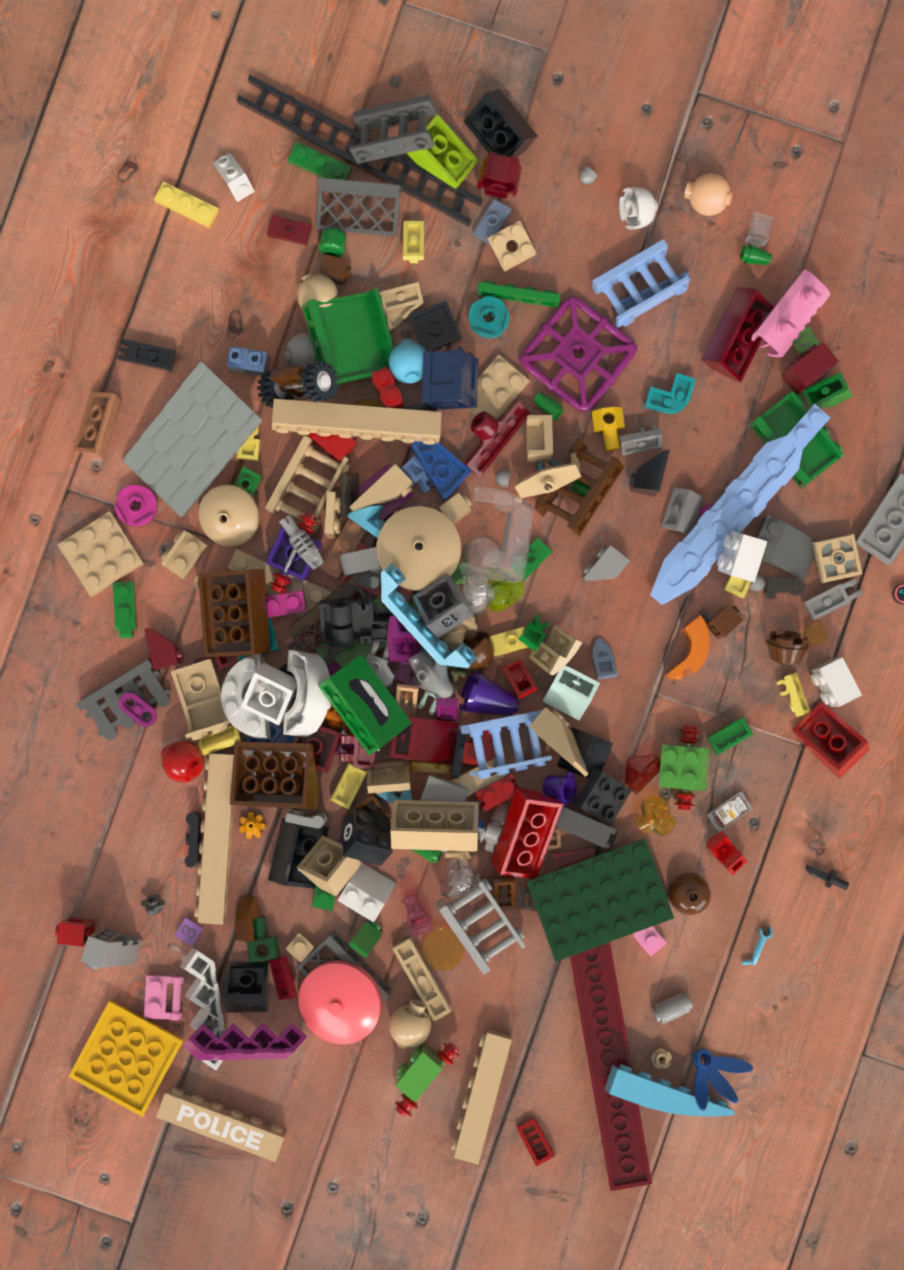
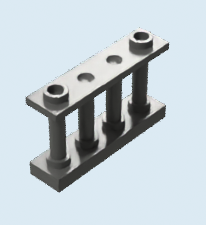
(391, 114)

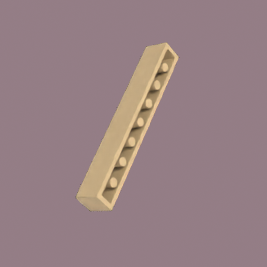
(356, 420)
(216, 842)

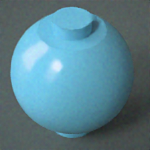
(407, 361)

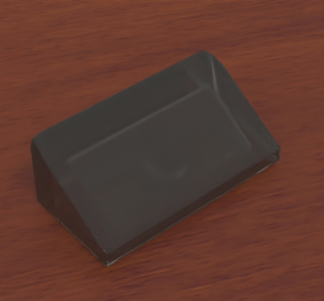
(349, 492)

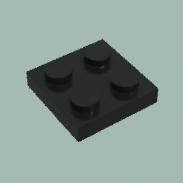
(435, 326)

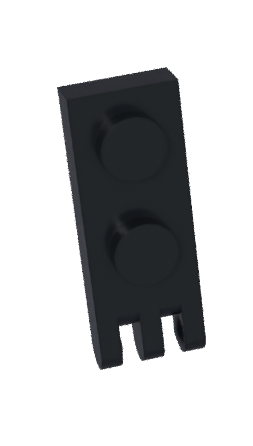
(147, 355)

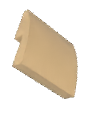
(556, 650)

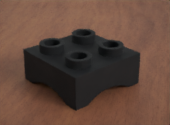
(602, 796)

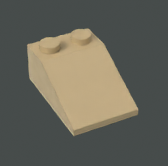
(555, 732)

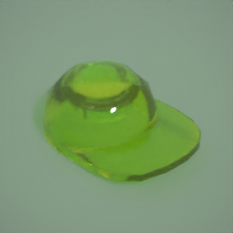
(505, 594)

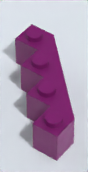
(237, 1046)

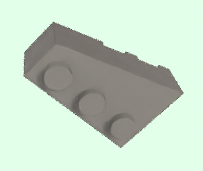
(110, 949)

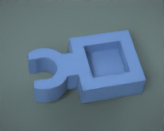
(416, 473)

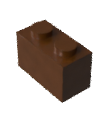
(724, 621)

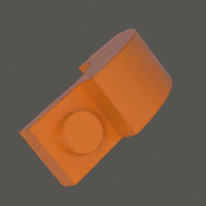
(698, 649)

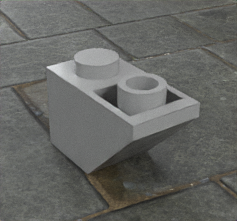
(607, 567)

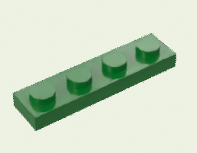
(526, 295)

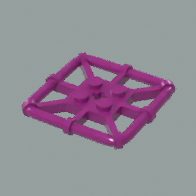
(577, 340)

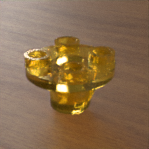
(655, 817)

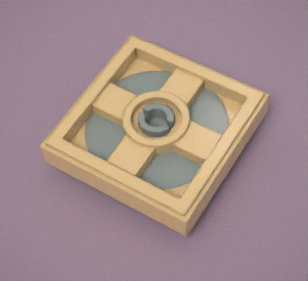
(837, 558)

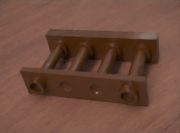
(588, 504)

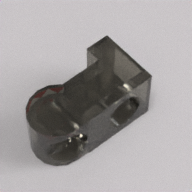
(781, 585)

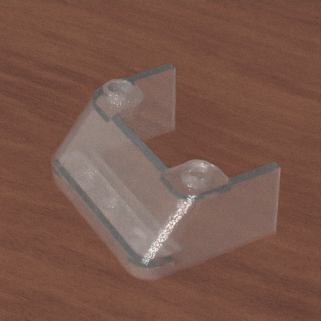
(511, 562)

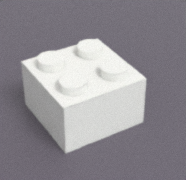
(741, 556)
(835, 682)
(270, 693)

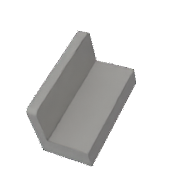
(682, 510)

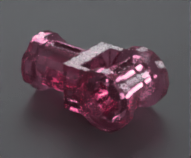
(418, 917)

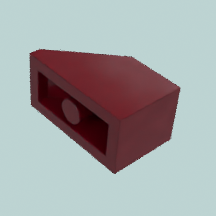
(162, 650)

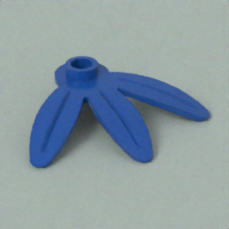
(709, 1071)

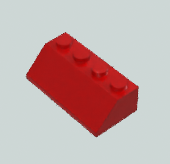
(526, 834)

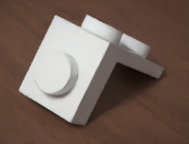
(234, 176)

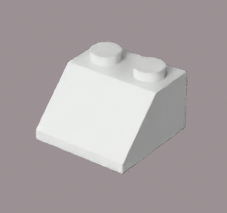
(367, 892)

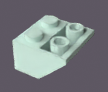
(571, 692)

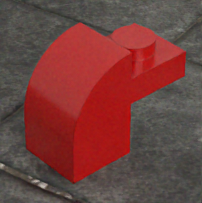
(469, 753)
(726, 853)

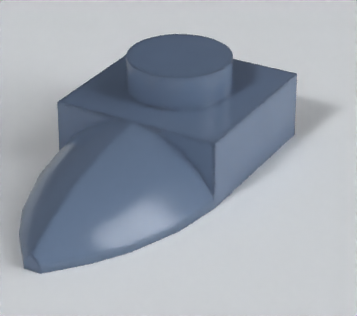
(603, 661)

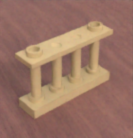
(295, 467)

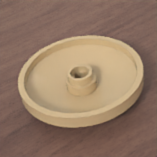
(436, 535)

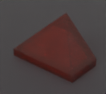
(641, 771)

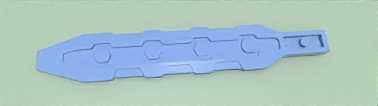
(735, 509)

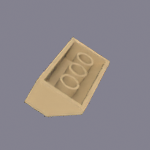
(434, 825)

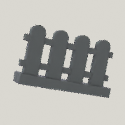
(112, 698)

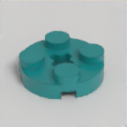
(484, 306)

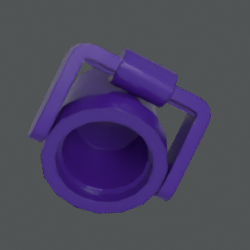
(561, 787)

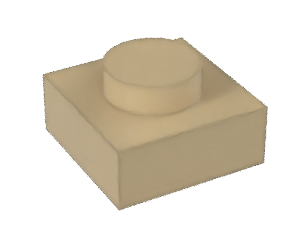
(300, 947)

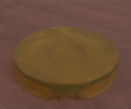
(430, 767)
(443, 949)

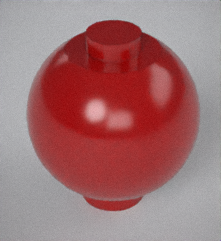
(182, 761)

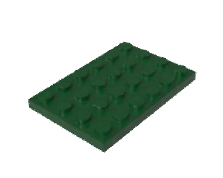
(600, 899)

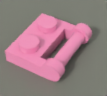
(157, 995)

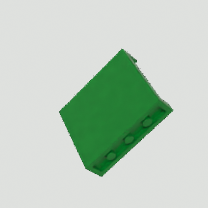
(350, 334)

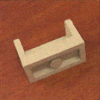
(539, 438)

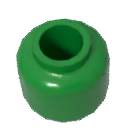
(332, 242)

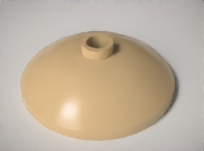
(239, 509)

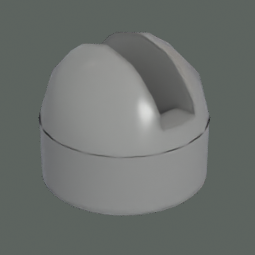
(587, 176)
(503, 478)
(758, 585)

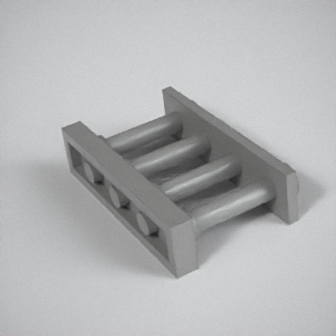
(472, 941)

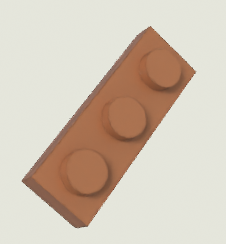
(346, 543)

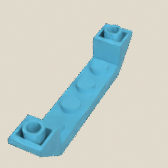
(410, 618)

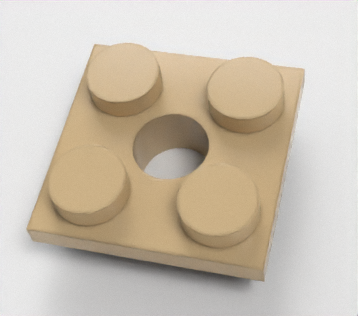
(524, 247)

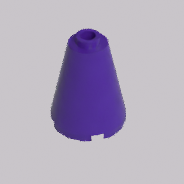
(487, 697)

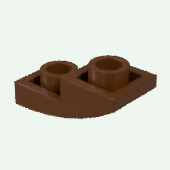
(246, 911)

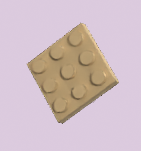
(100, 554)

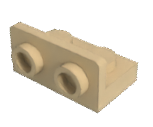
(183, 554)

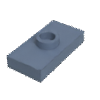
(492, 221)

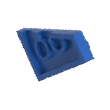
(441, 467)

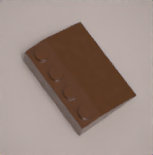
(234, 613)
(274, 776)

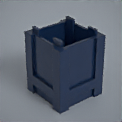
(450, 379)

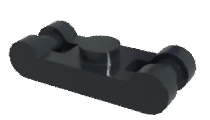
(193, 838)

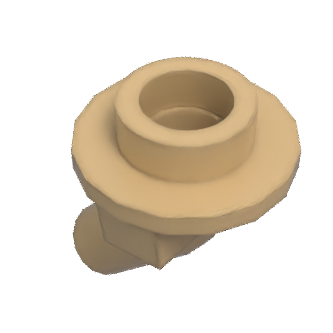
(466, 855)

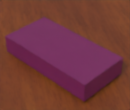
(447, 709)

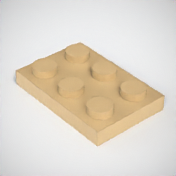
(498, 388)

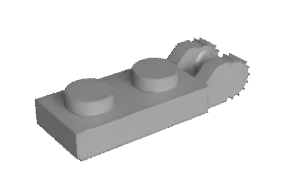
(830, 600)

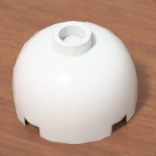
(637, 207)

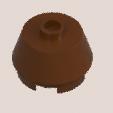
(787, 647)

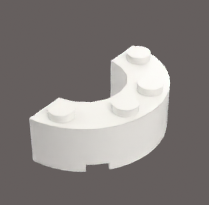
(233, 694)
(310, 701)

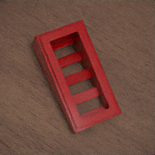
(537, 1160)

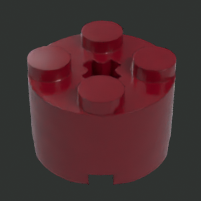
(499, 175)

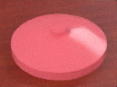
(340, 1002)

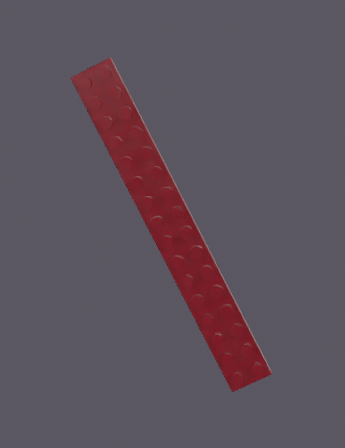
(607, 1046)

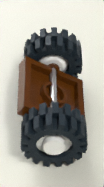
(312, 382)

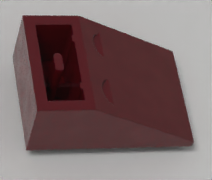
(426, 741)

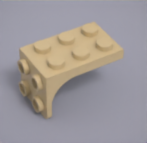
(200, 698)

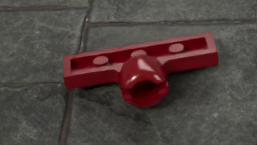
(494, 435)

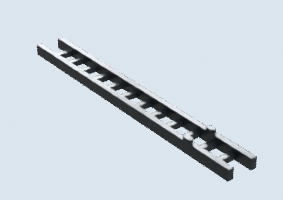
(345, 155)

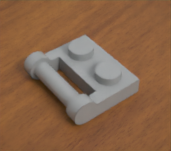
(301, 817)

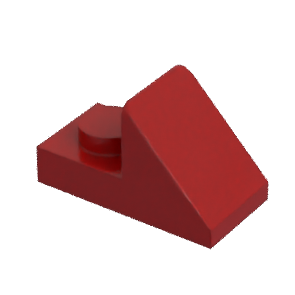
(519, 678)

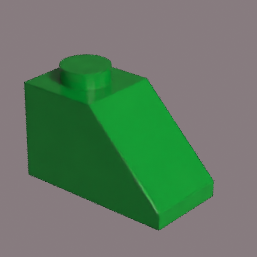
(828, 392)
(366, 937)

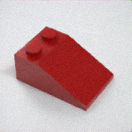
(831, 739)

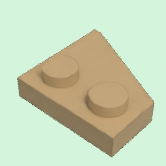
(400, 303)

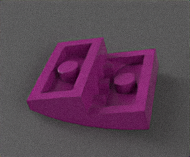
(400, 641)

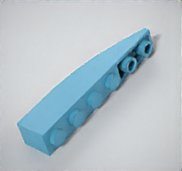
(660, 1094)

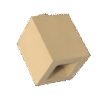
(456, 508)

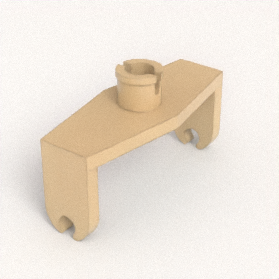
(548, 479)

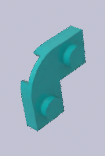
(672, 401)

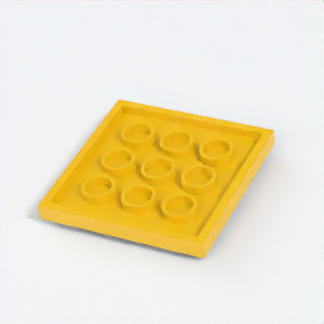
(126, 1058)

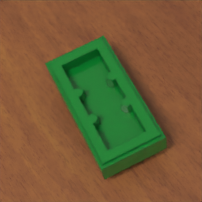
(537, 554)
(729, 736)

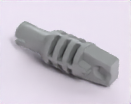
(302, 543)

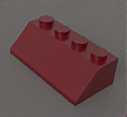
(732, 342)

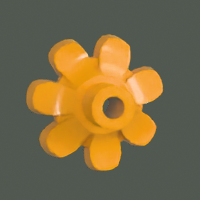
(257, 825)

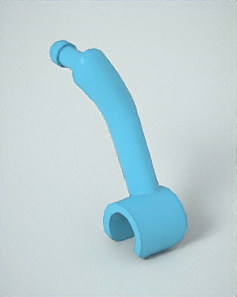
(756, 954)

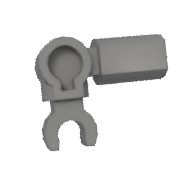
(494, 828)

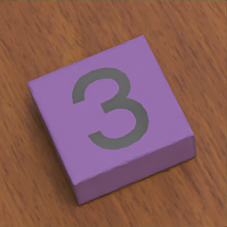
(189, 931)

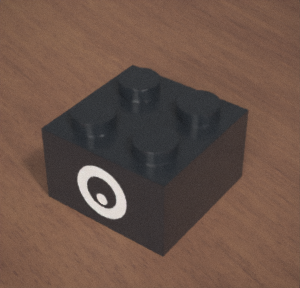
(366, 836)

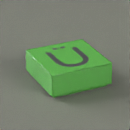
(805, 340)

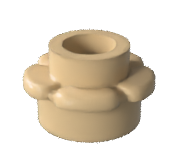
(655, 1058)

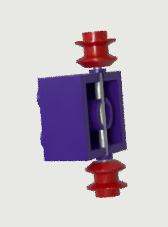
(286, 558)

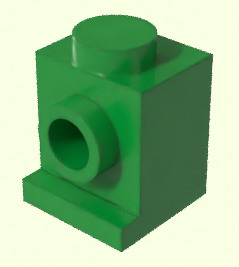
(253, 478)

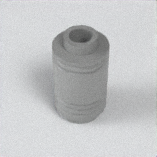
(672, 1008)

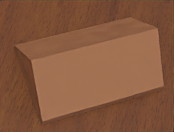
(98, 424)

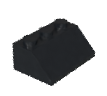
(500, 125)
(291, 848)

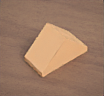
(407, 699)

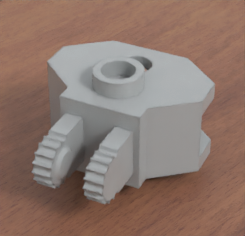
(380, 665)

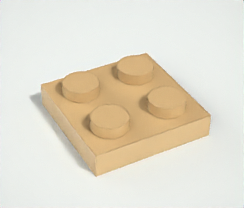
(332, 524)
(389, 776)

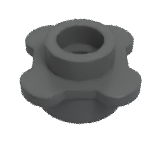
(153, 904)

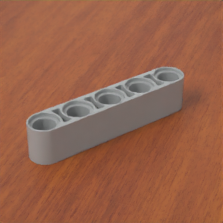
(362, 561)

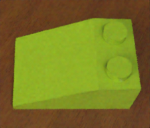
(449, 157)

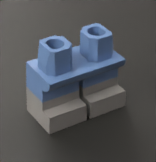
(247, 360)

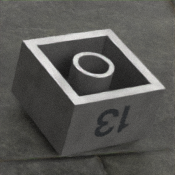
(442, 605)

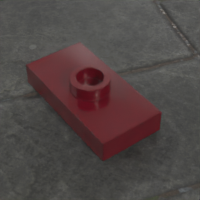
(289, 230)
(283, 978)

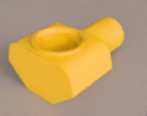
(609, 430)

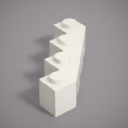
(206, 995)

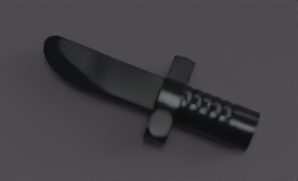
(829, 878)

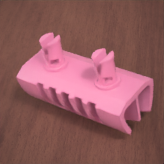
(791, 313)

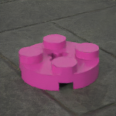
(125, 502)

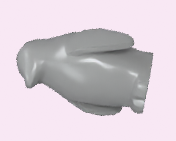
(431, 675)

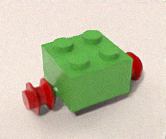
(685, 767)
(420, 1072)

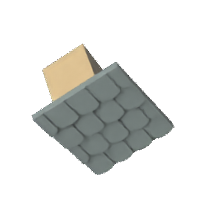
(192, 439)

